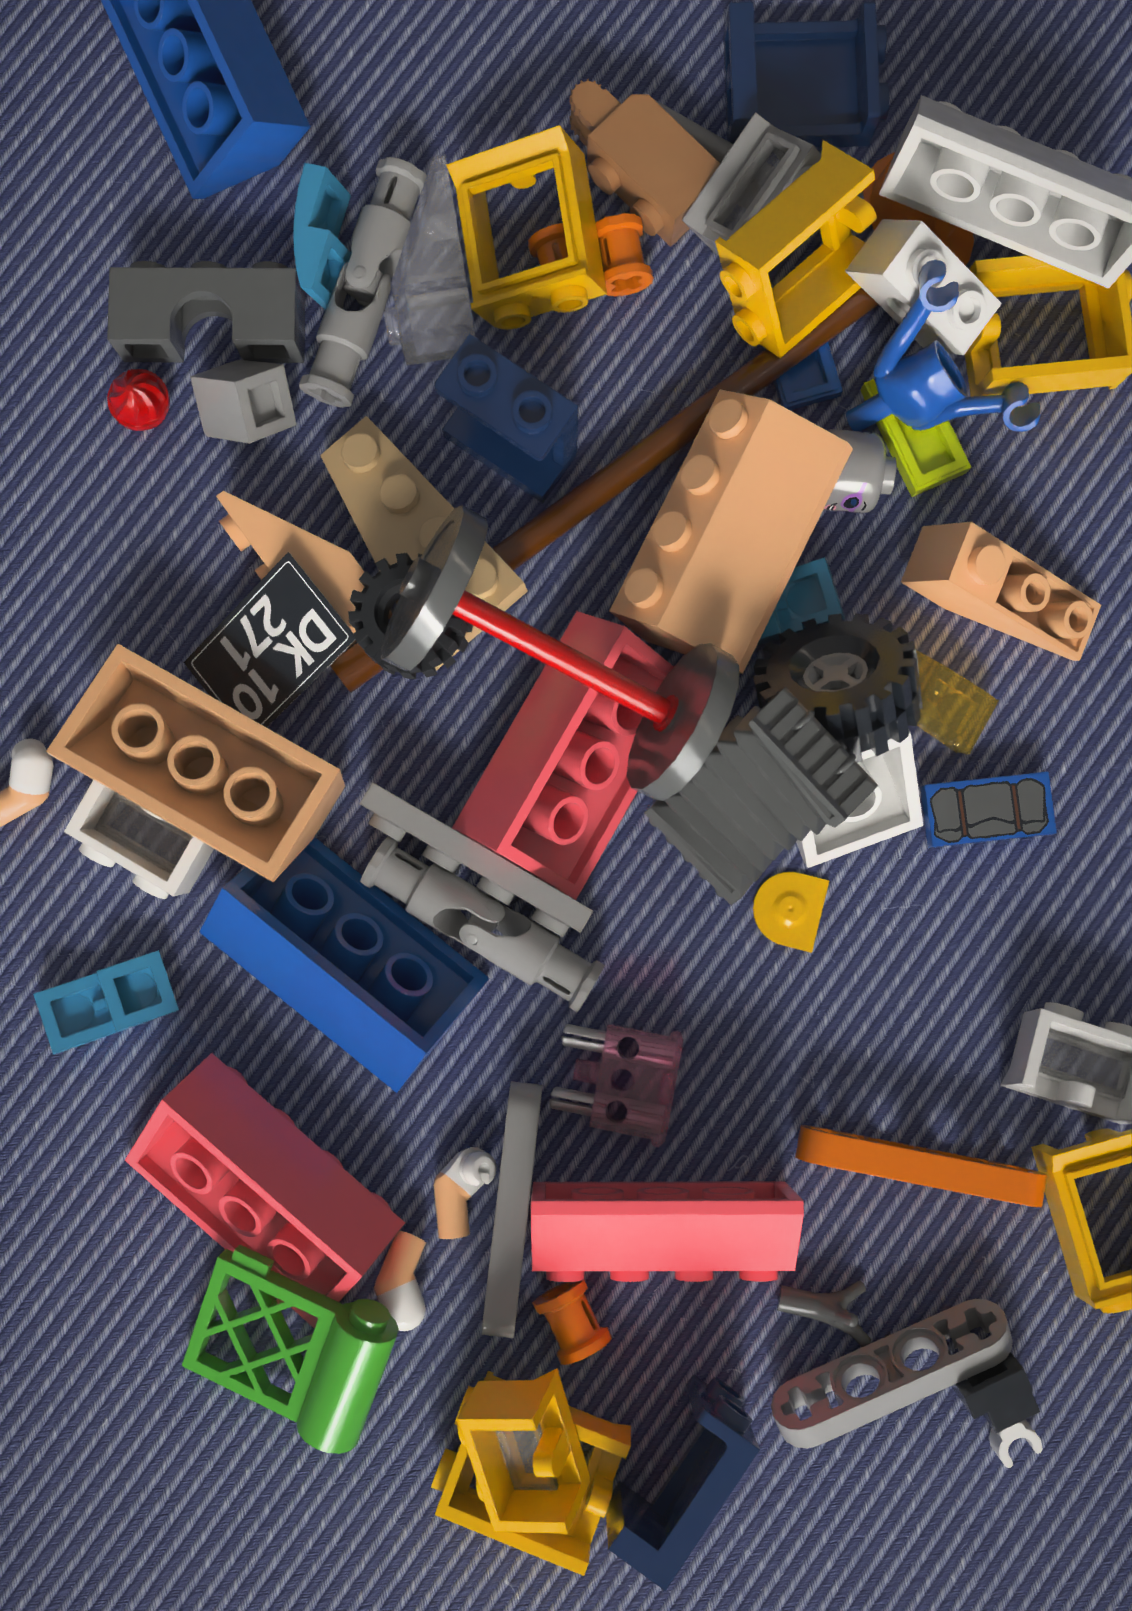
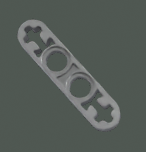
(512, 1210)
(897, 1383)

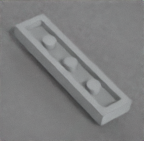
(451, 848)

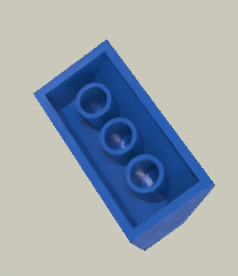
(211, 87)
(346, 960)

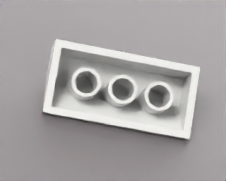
(1013, 191)

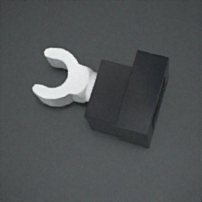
(1005, 1401)

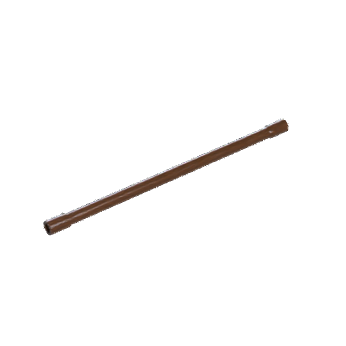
(356, 667)

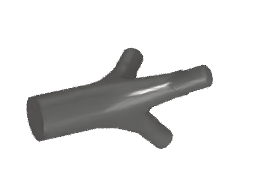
(826, 1307)

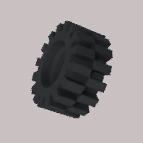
(372, 614)

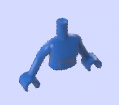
(928, 384)

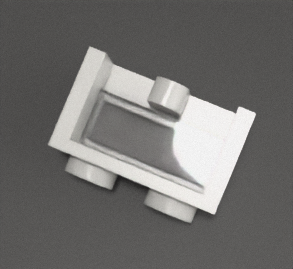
(138, 840)
(1074, 1062)

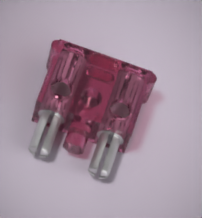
(653, 1085)

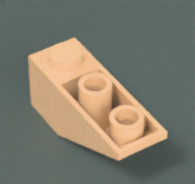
(327, 565)
(1000, 588)

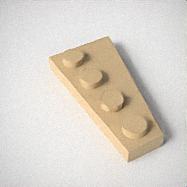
(403, 510)

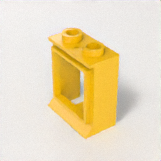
(819, 285)
(553, 286)
(1105, 322)
(1100, 1152)
(571, 1550)

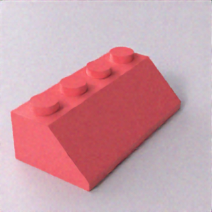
(563, 764)
(261, 1182)
(665, 1228)

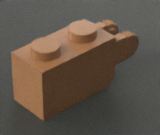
(641, 156)

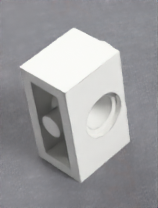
(890, 271)

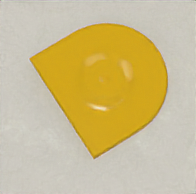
(790, 909)

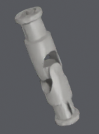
(376, 249)
(523, 950)

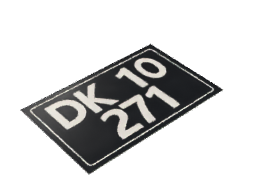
(271, 645)

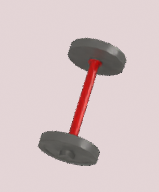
(678, 720)

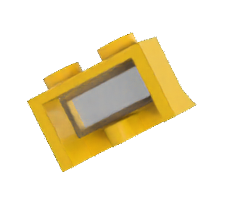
(525, 1454)

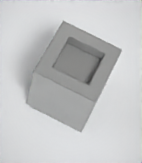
(243, 400)

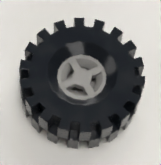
(851, 675)

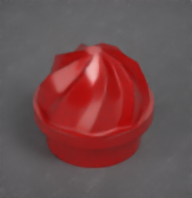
(138, 399)

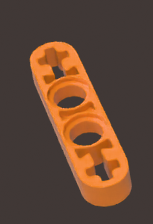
(921, 1166)

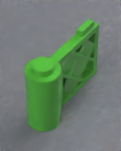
(341, 1359)

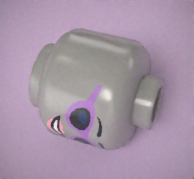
(864, 475)

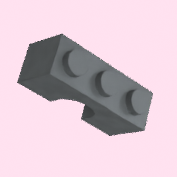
(158, 305)

